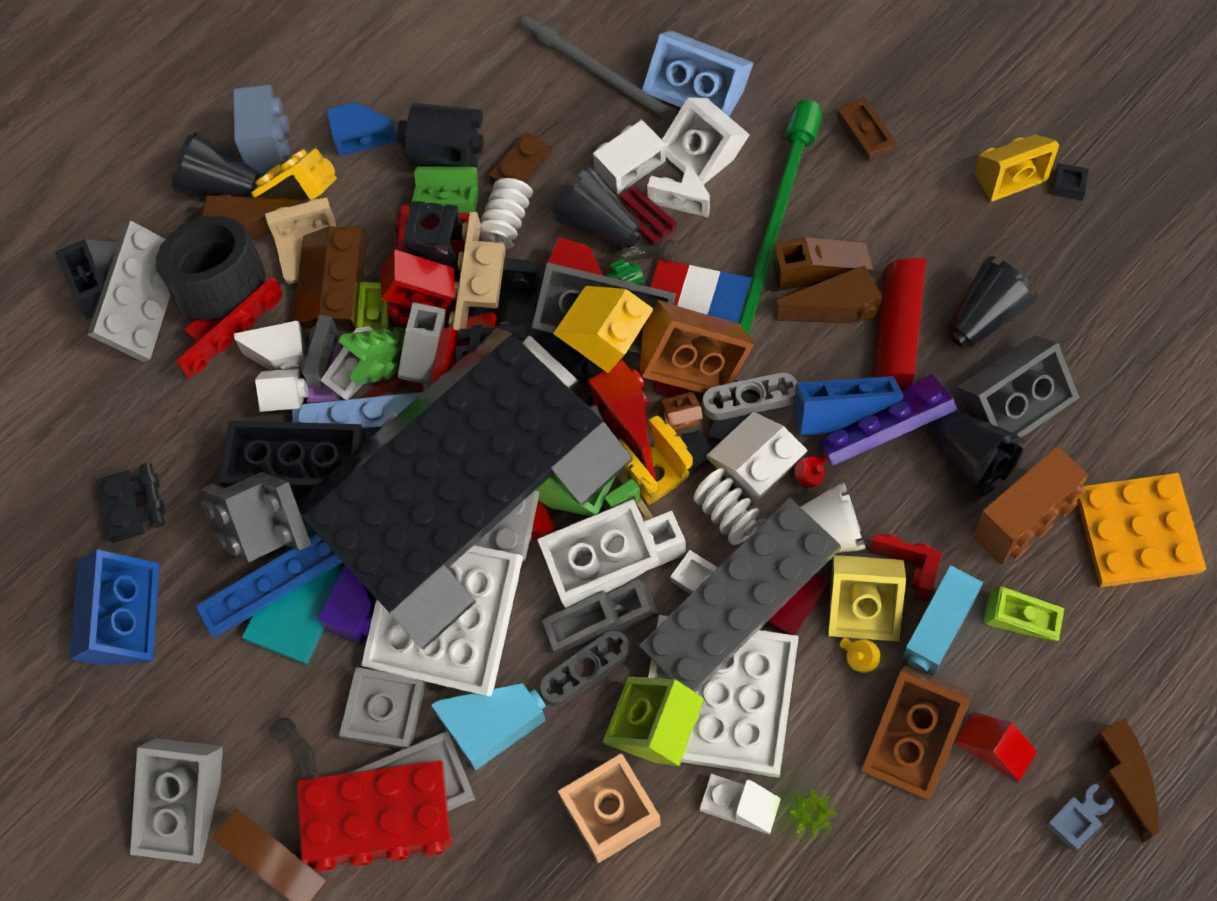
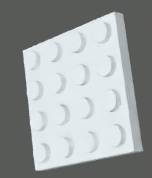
(469, 649)
(744, 707)

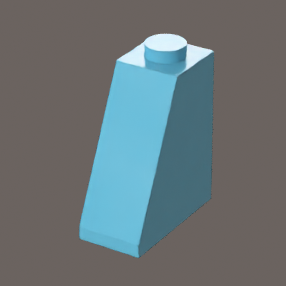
(942, 620)
(492, 723)

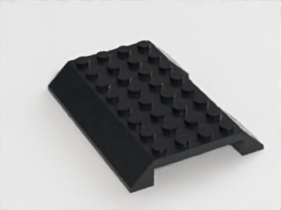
(452, 473)

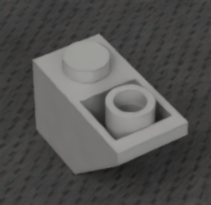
(421, 343)

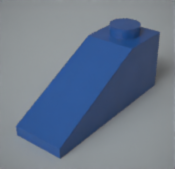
(839, 403)

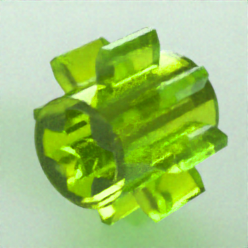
(821, 808)

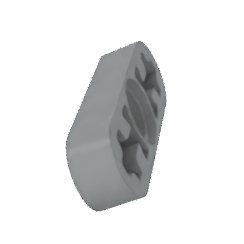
(724, 393)

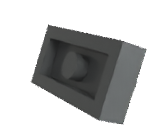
(322, 342)

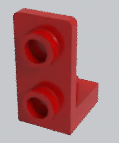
(919, 554)

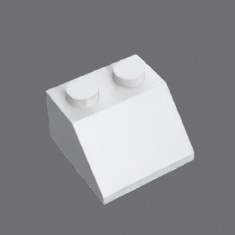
(703, 138)
(757, 455)

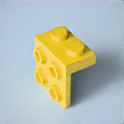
(309, 169)

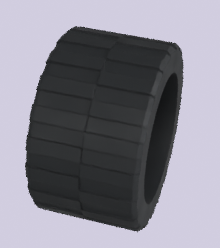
(203, 245)

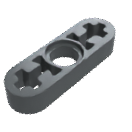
(559, 677)

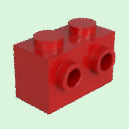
(416, 280)

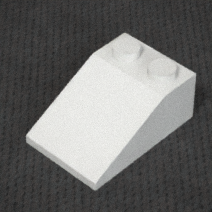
(599, 553)

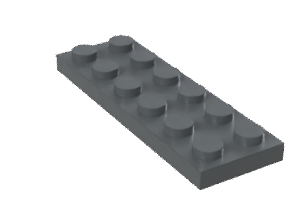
(740, 596)

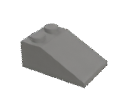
(174, 799)

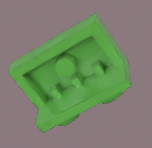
(447, 186)

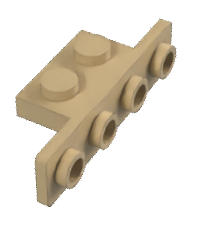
(480, 273)

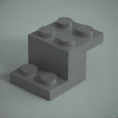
(254, 516)

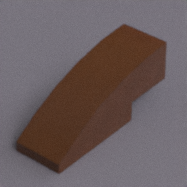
(1129, 778)
(268, 858)

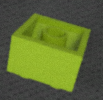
(654, 719)

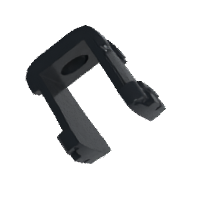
(430, 231)

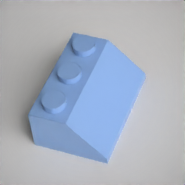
(693, 69)

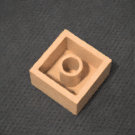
(609, 808)

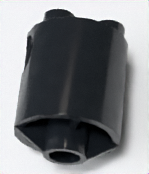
(441, 136)

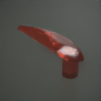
(391, 385)

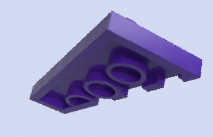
(920, 405)

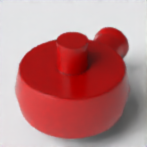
(810, 470)

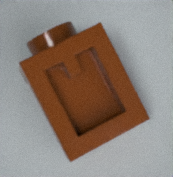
(681, 411)

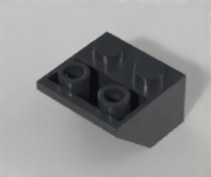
(86, 270)

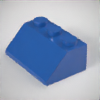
(114, 609)

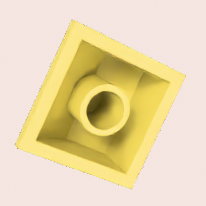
(866, 598)

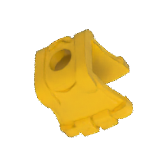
(668, 454)

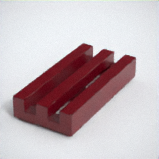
(654, 209)

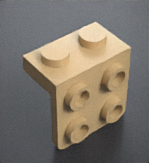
(290, 225)

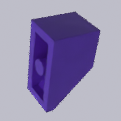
(348, 609)

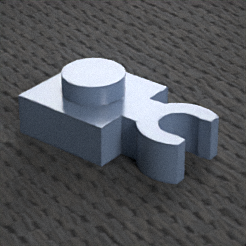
(1077, 820)

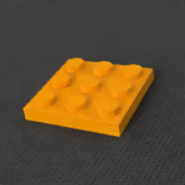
(1140, 530)

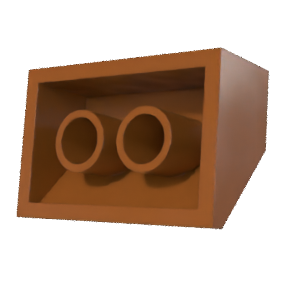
(692, 348)

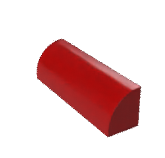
(899, 320)

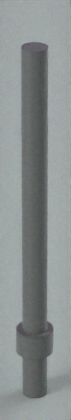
(550, 37)

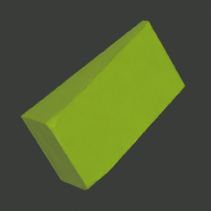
(371, 308)
(1023, 614)

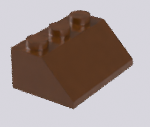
(330, 276)

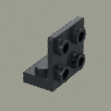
(517, 293)

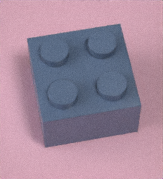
(260, 127)

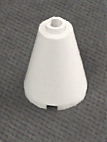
(837, 517)

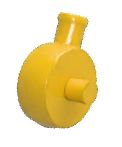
(861, 655)

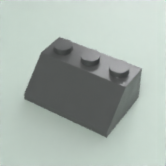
(1021, 387)

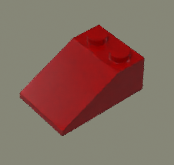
(624, 409)

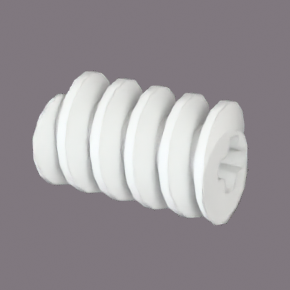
(504, 211)
(726, 508)

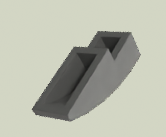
(599, 614)

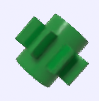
(626, 272)

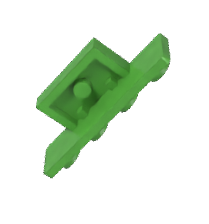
(378, 353)

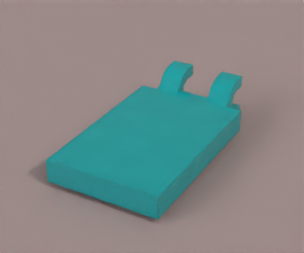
(292, 623)

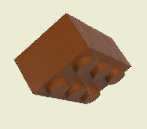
(1030, 506)

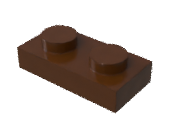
(866, 129)
(522, 160)

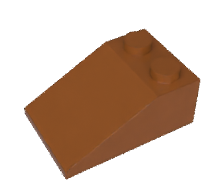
(917, 732)

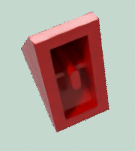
(997, 744)

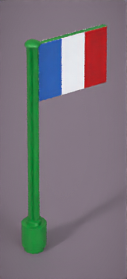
(729, 294)

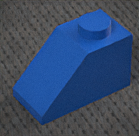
(359, 128)

